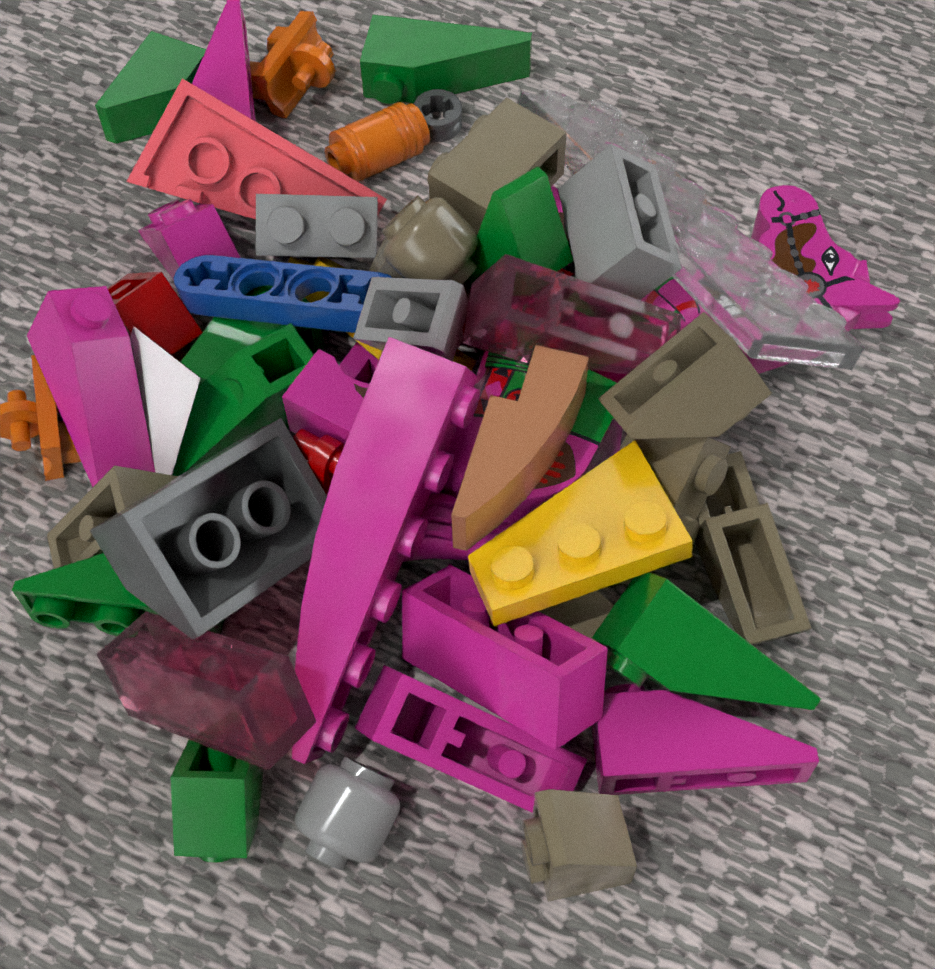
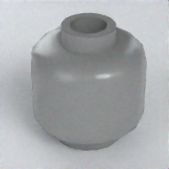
(347, 813)

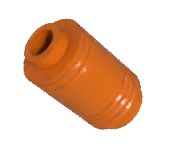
(378, 141)

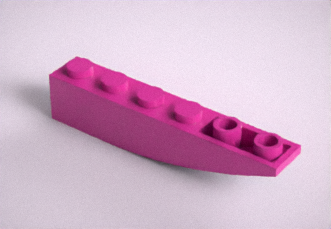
(372, 524)

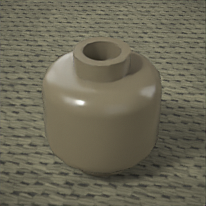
(430, 242)

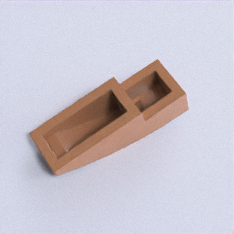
(518, 443)

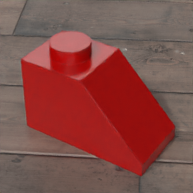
(155, 310)

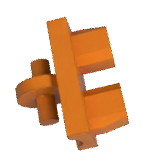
(293, 64)
(26, 419)

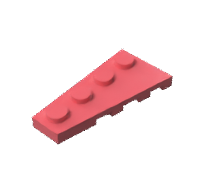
(225, 158)

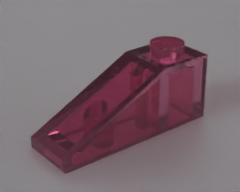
(532, 305)

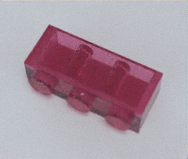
(209, 689)

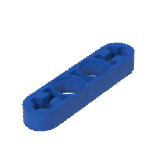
(219, 285)

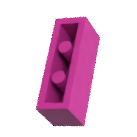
(521, 670)

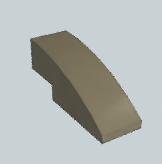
(748, 560)

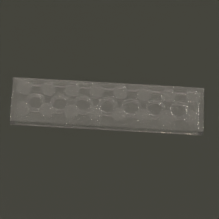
(720, 266)

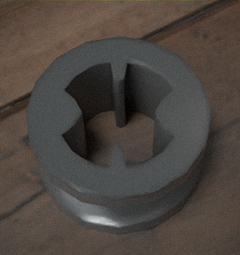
(441, 101)

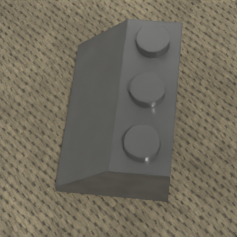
(218, 531)

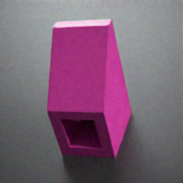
(185, 232)

